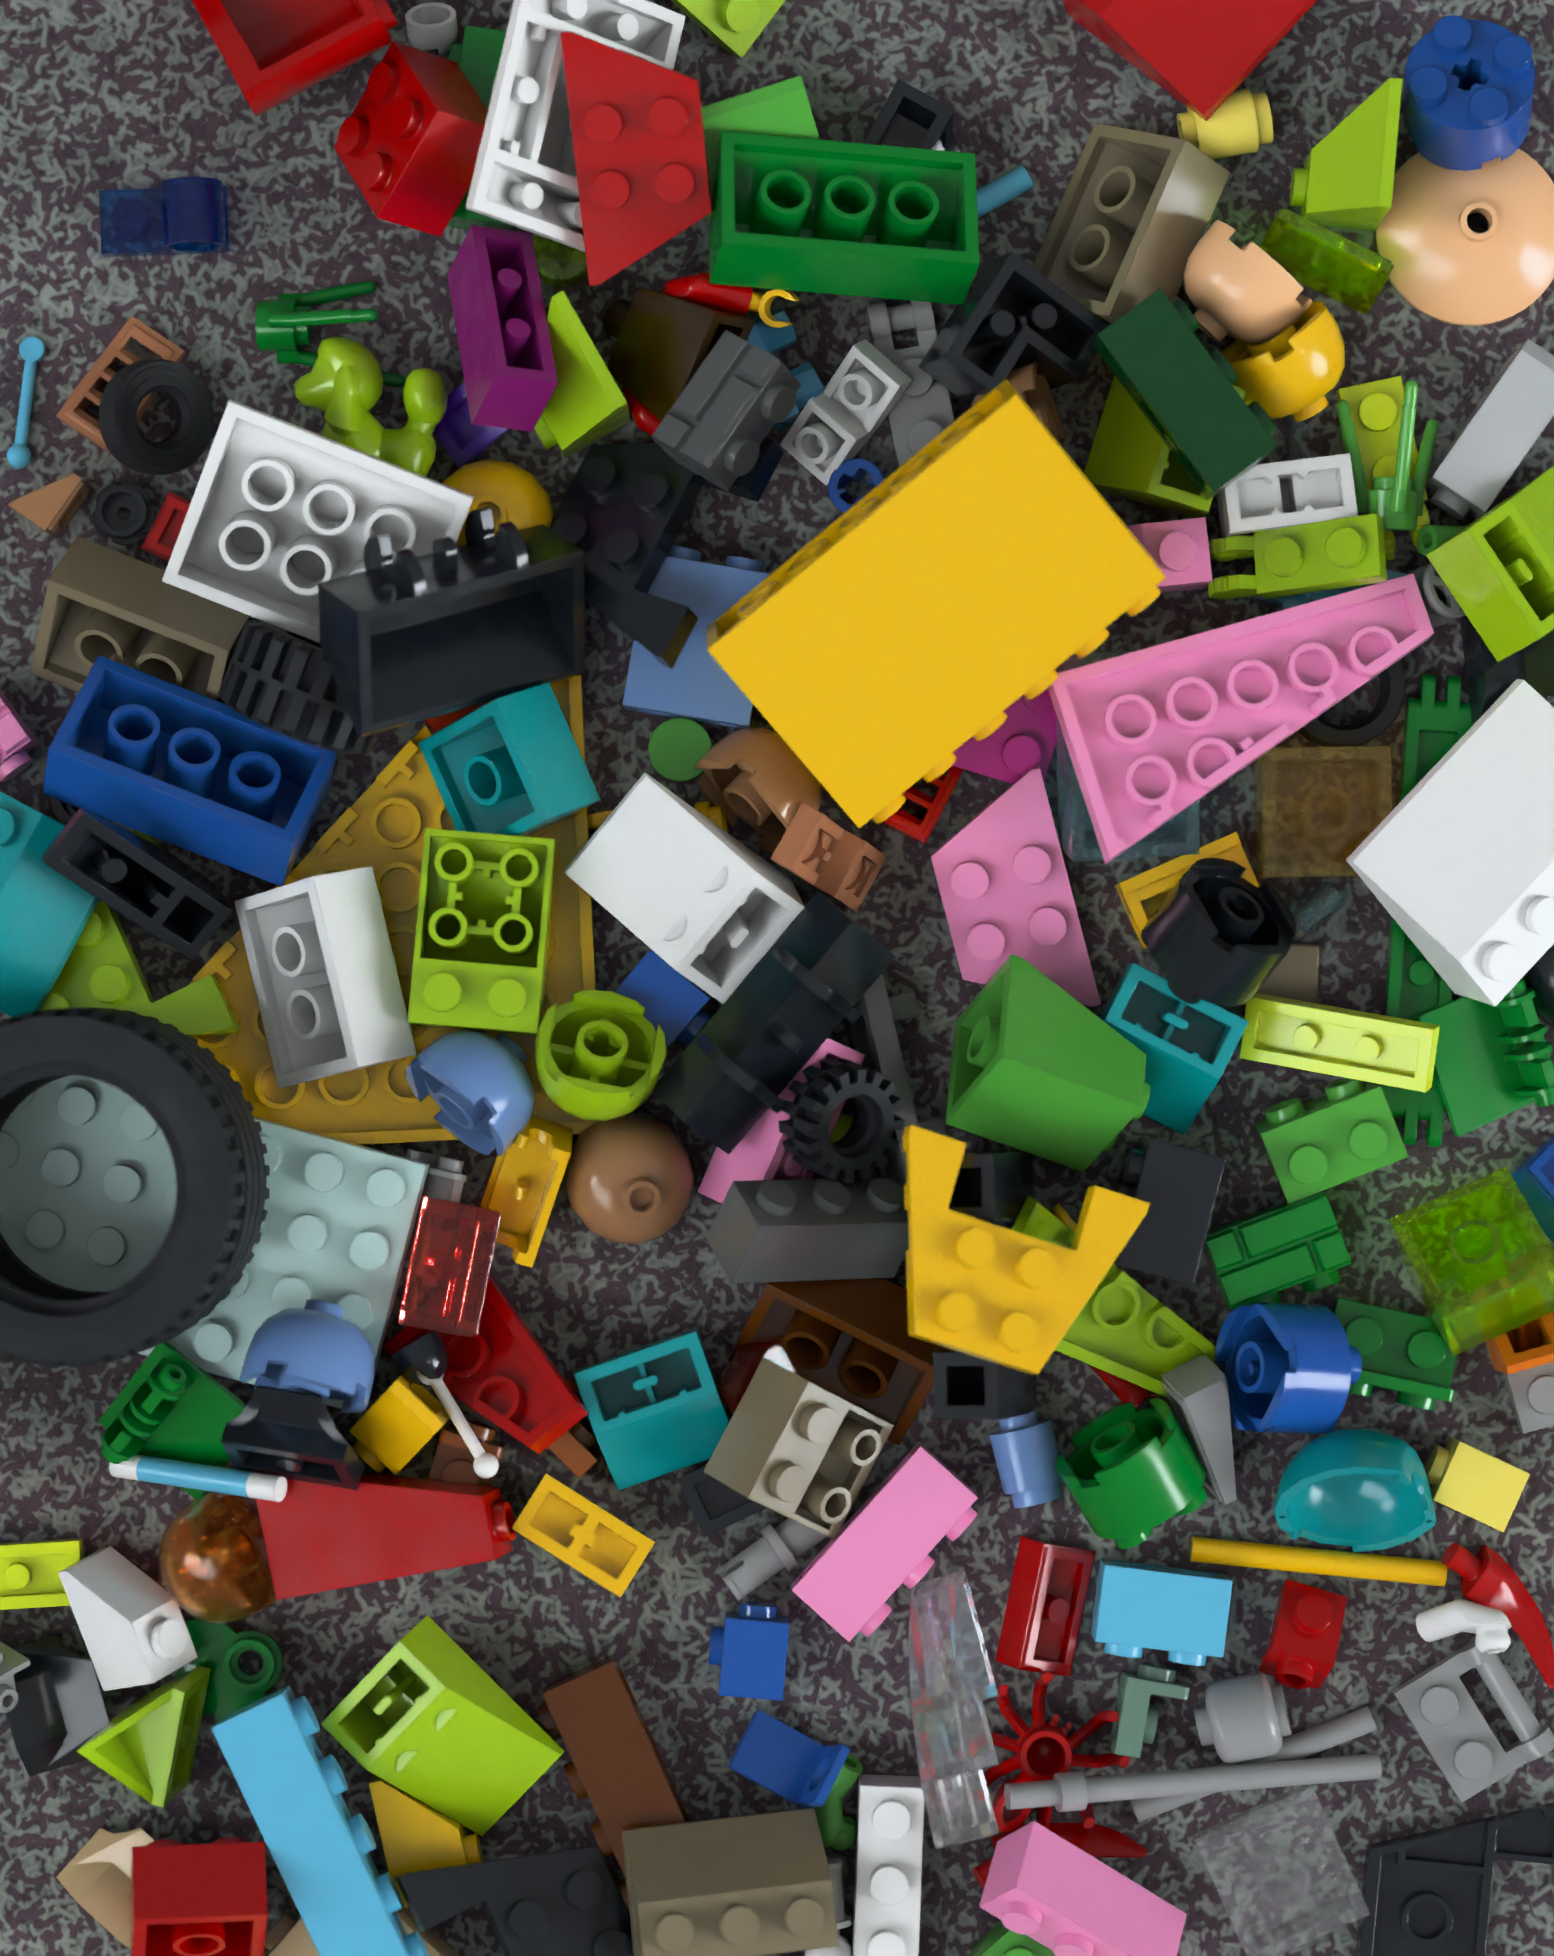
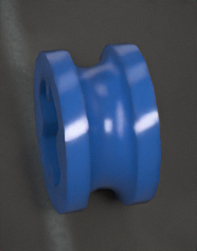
(851, 470)

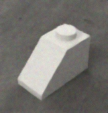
(126, 1621)

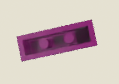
(502, 328)

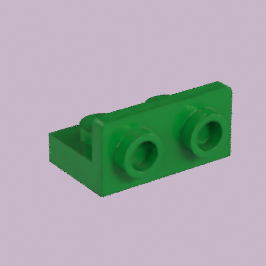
(1398, 1353)

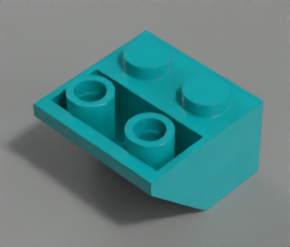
(1182, 1043)
(654, 1408)

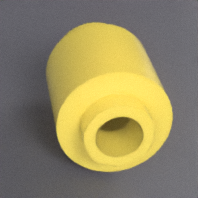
(1233, 129)

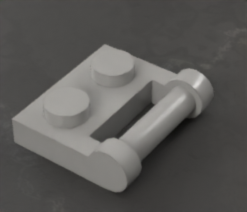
(1456, 1728)

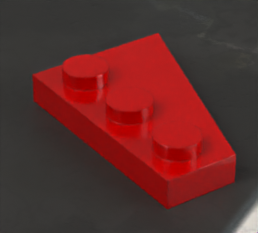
(505, 1374)

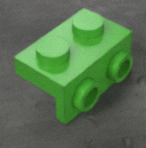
(1330, 1138)

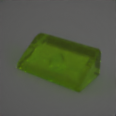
(1326, 260)

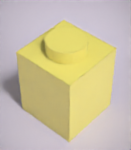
(1475, 1483)

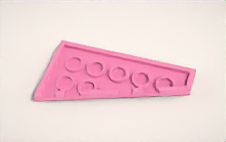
(1194, 711)

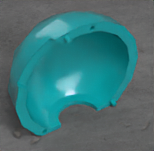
(1355, 1491)

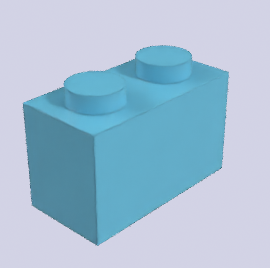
(1161, 1611)

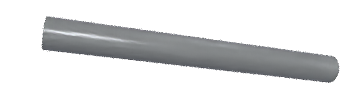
(1293, 1748)

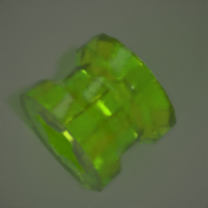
(560, 267)

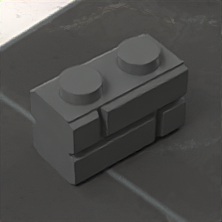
(727, 411)

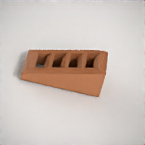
(88, 391)

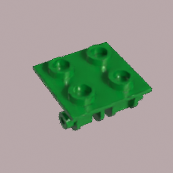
(1491, 1058)
(170, 1413)

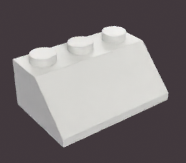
(325, 976)

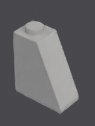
(1496, 434)

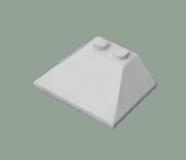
(526, 146)

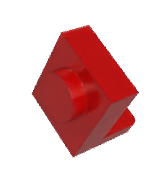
(1304, 1636)

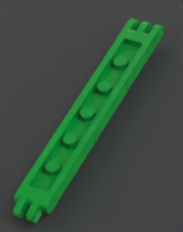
(1411, 981)

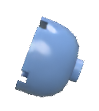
(478, 1086)
(313, 1354)

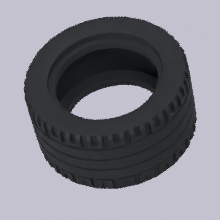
(217, 1181)

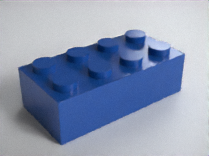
(187, 771)

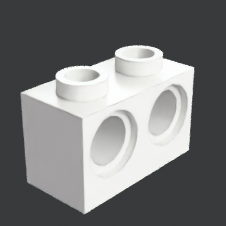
(1288, 495)

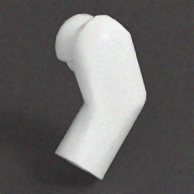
(1466, 1616)

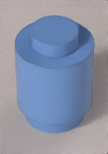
(1027, 1458)

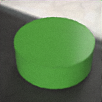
(677, 748)

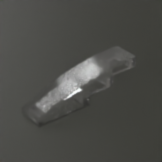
(949, 1721)

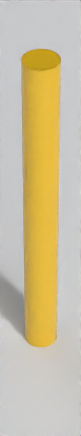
(1318, 1561)

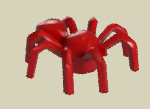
(1042, 1753)

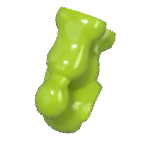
(350, 382)

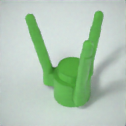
(1398, 497)

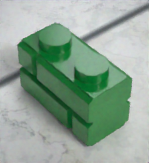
(1277, 1251)

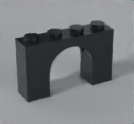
(991, 1189)

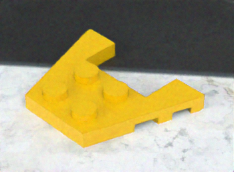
(992, 1286)

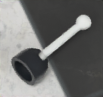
(425, 1364)

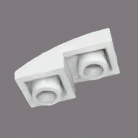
(847, 412)

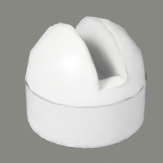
(432, 27)

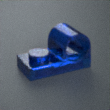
(177, 219)

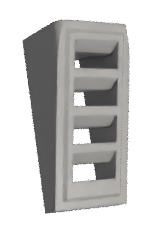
(1202, 1408)

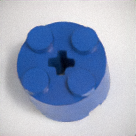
(1468, 93)
(1286, 1367)

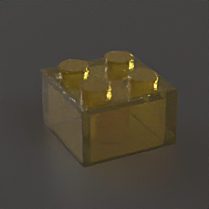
(1317, 809)

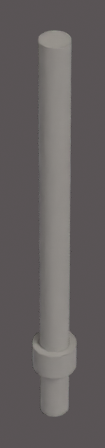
(1074, 1791)

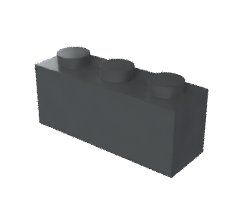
(810, 1230)

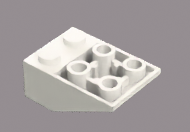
(686, 887)

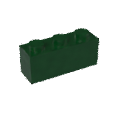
(1186, 392)

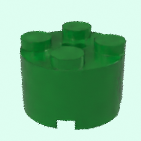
(1133, 1472)

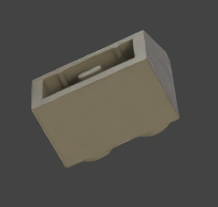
(798, 1448)

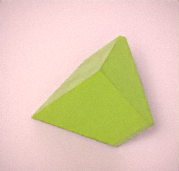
(154, 1739)

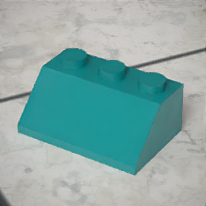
(38, 909)

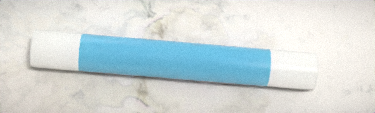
(202, 1477)

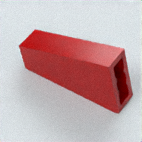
(380, 1532)

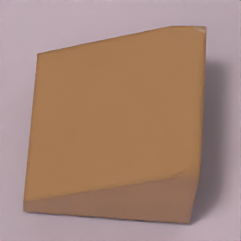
(53, 504)

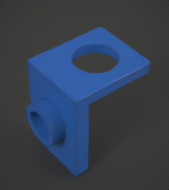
(787, 1761)

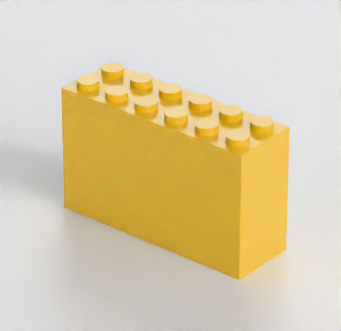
(934, 606)

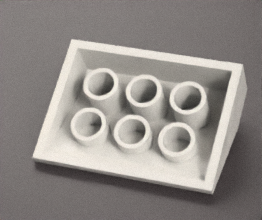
(296, 511)
(1473, 851)

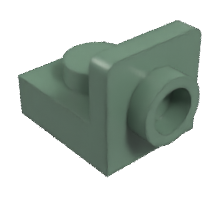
(1136, 1717)

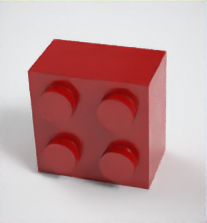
(414, 139)
(198, 1898)

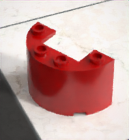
(293, 44)

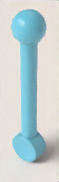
(32, 351)

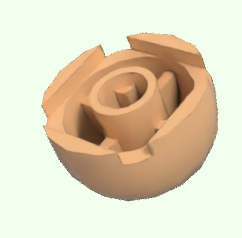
(1240, 289)

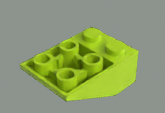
(1505, 568)
(482, 932)
(443, 1730)

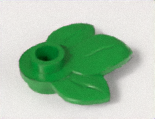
(220, 1650)

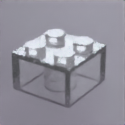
(1280, 1873)

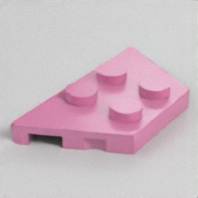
(1012, 892)

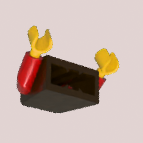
(671, 333)

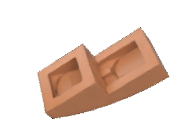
(828, 857)

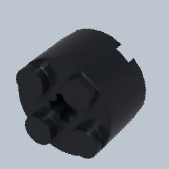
(1219, 934)

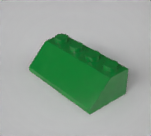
(843, 218)

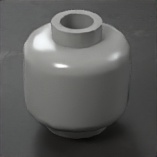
(1243, 1718)

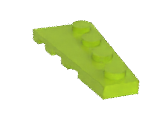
(1121, 1323)

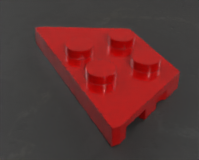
(633, 152)

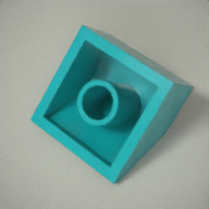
(510, 766)

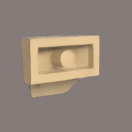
(102, 1878)

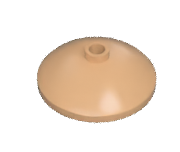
(1463, 273)

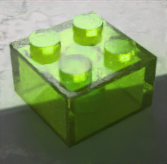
(1477, 1260)

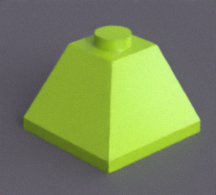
(1352, 169)
(586, 397)

